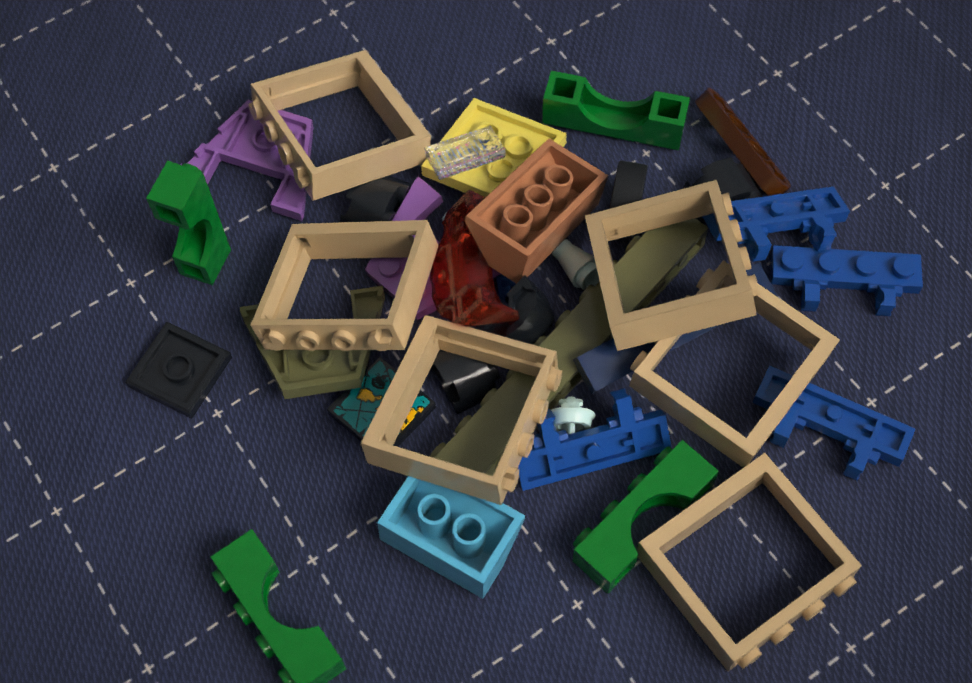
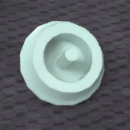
(572, 416)

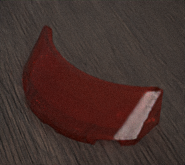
(461, 276)

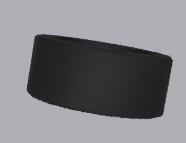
(628, 183)

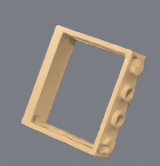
(326, 79)
(345, 241)
(682, 314)
(476, 344)
(705, 423)
(777, 628)

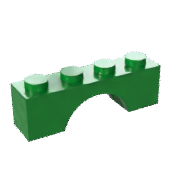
(577, 106)
(185, 201)
(676, 481)
(250, 573)

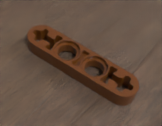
(742, 143)

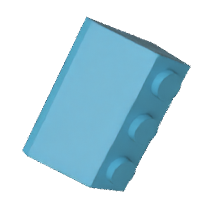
(451, 532)

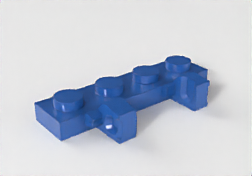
(805, 210)
(876, 272)
(862, 430)
(623, 439)

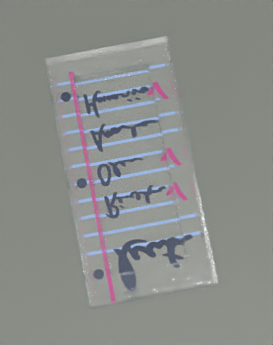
(465, 152)

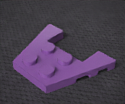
(244, 144)
(387, 272)

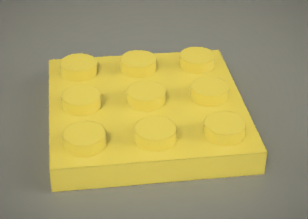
(517, 134)

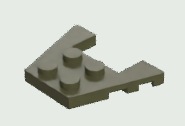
(320, 371)

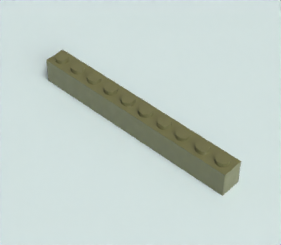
(641, 276)

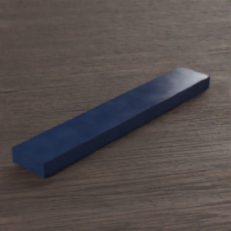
(606, 364)

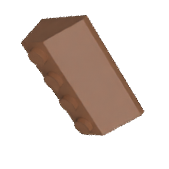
(535, 209)

